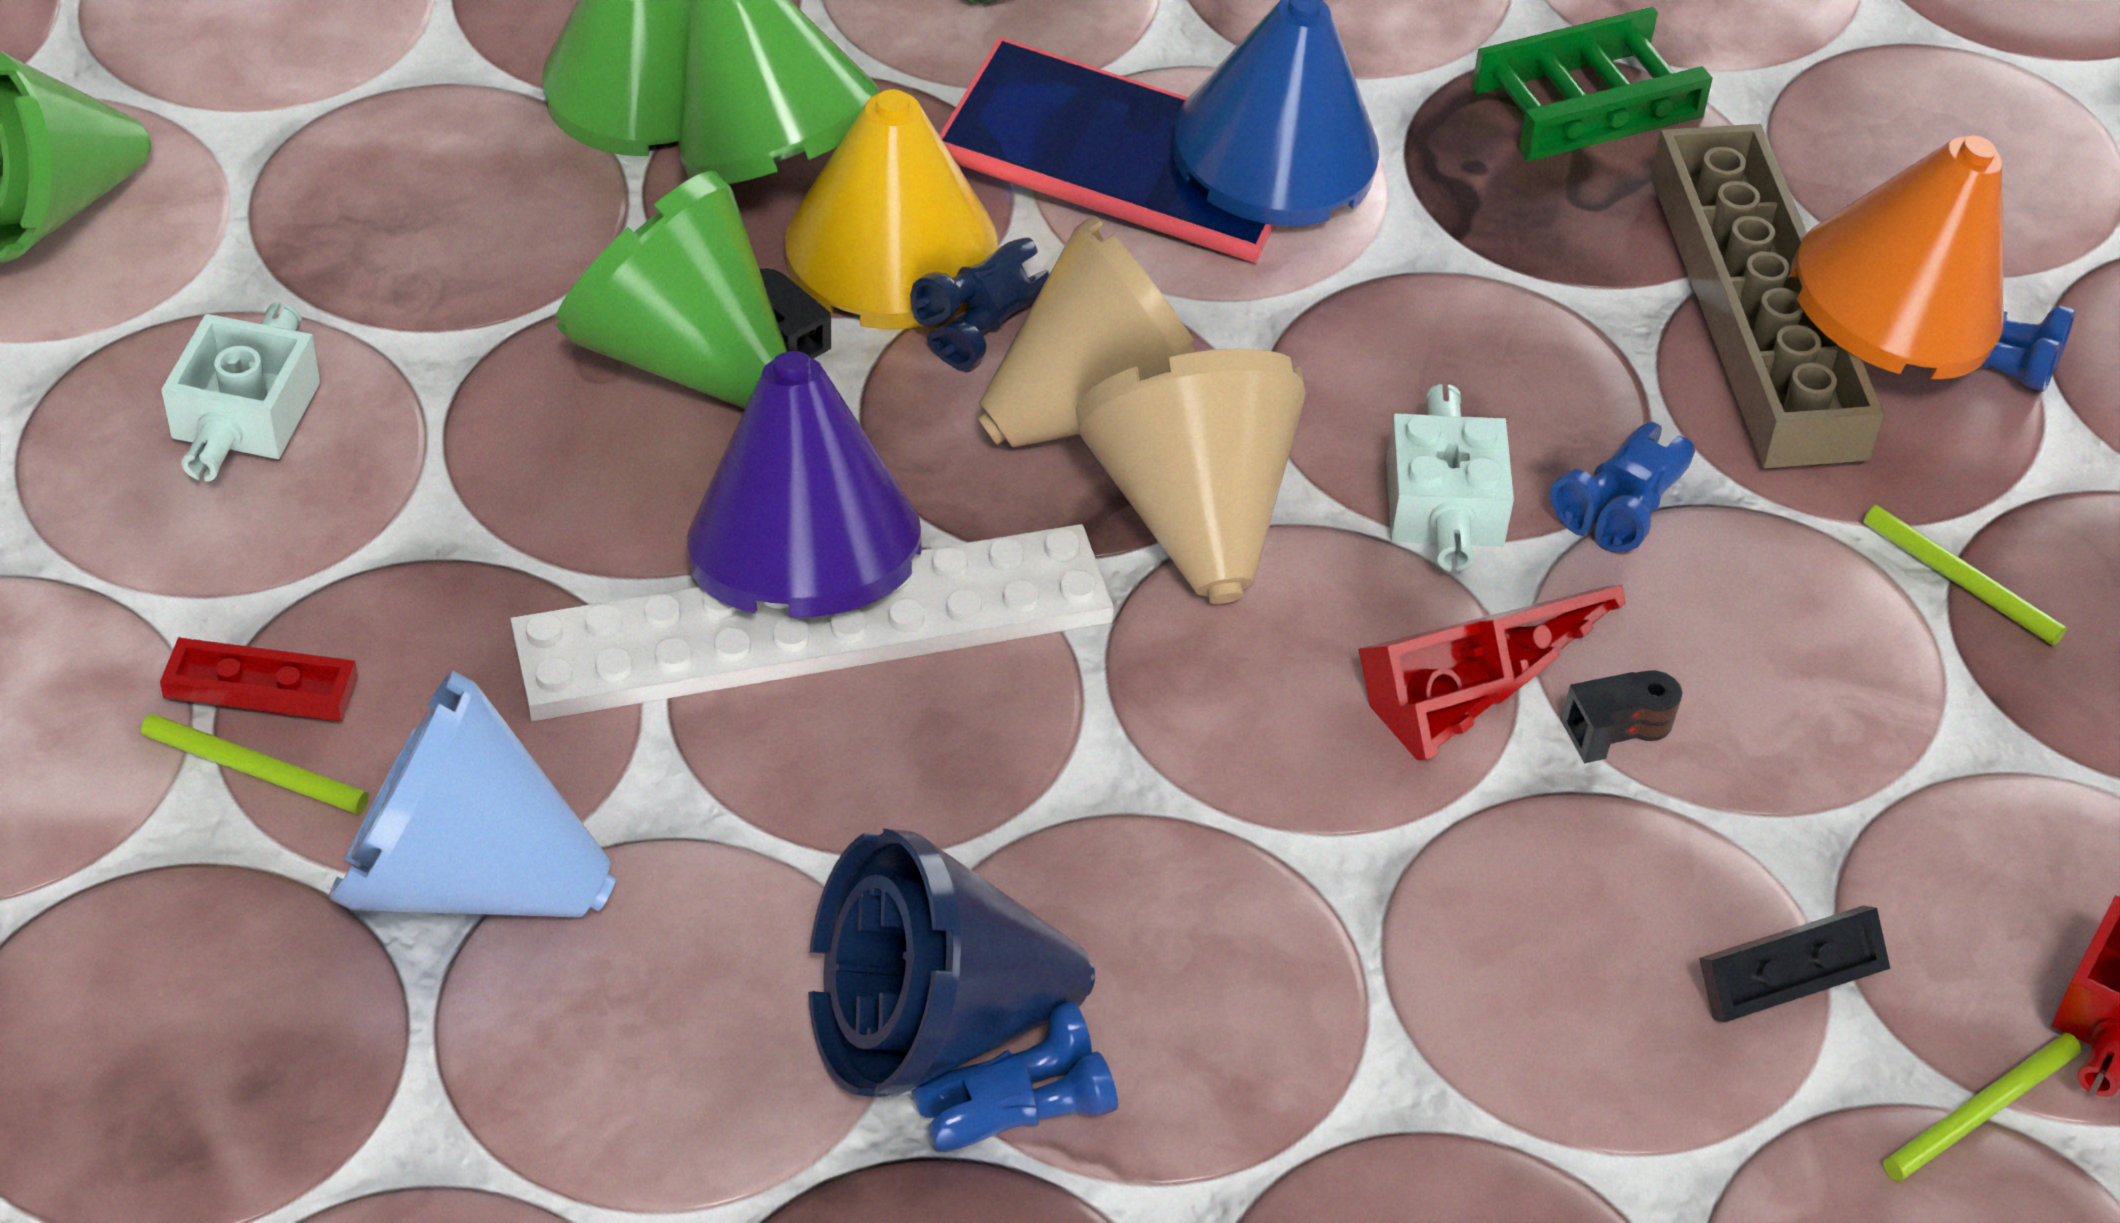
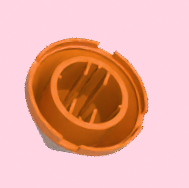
(1914, 265)

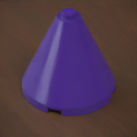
(801, 504)

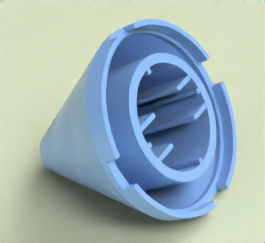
(471, 825)

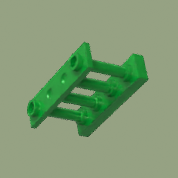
(1597, 116)

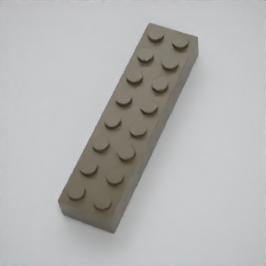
(1737, 241)

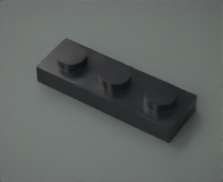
(1794, 963)

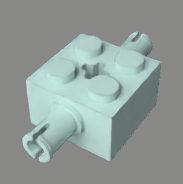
(240, 388)
(1449, 479)

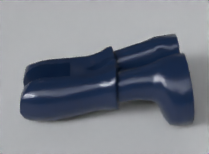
(992, 293)

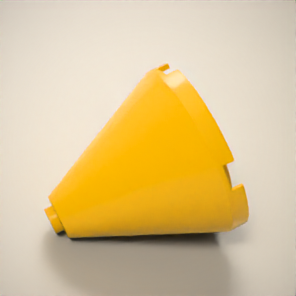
(886, 217)

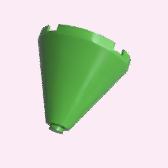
(620, 74)
(763, 88)
(56, 153)
(681, 296)

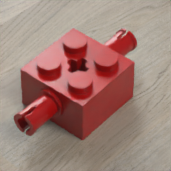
(2093, 1005)

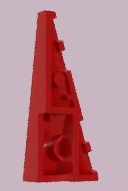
(1446, 677)

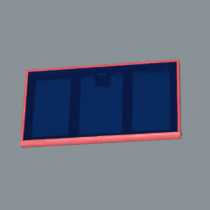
(1090, 144)

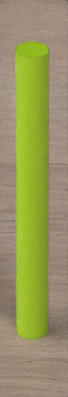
(1965, 575)
(255, 763)
(1981, 1107)

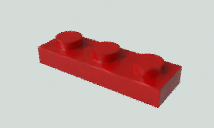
(259, 679)

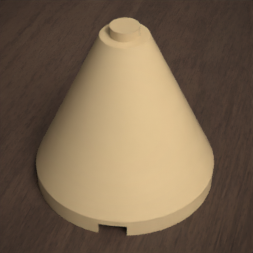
(1085, 326)
(1201, 456)

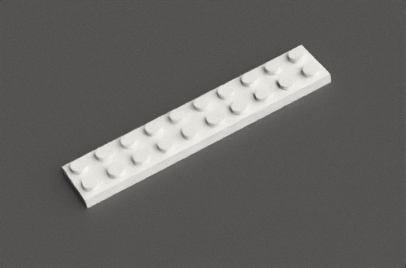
(696, 644)

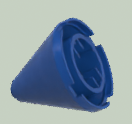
(1280, 123)

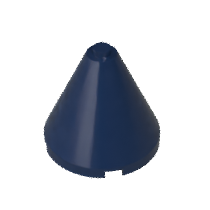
(928, 966)

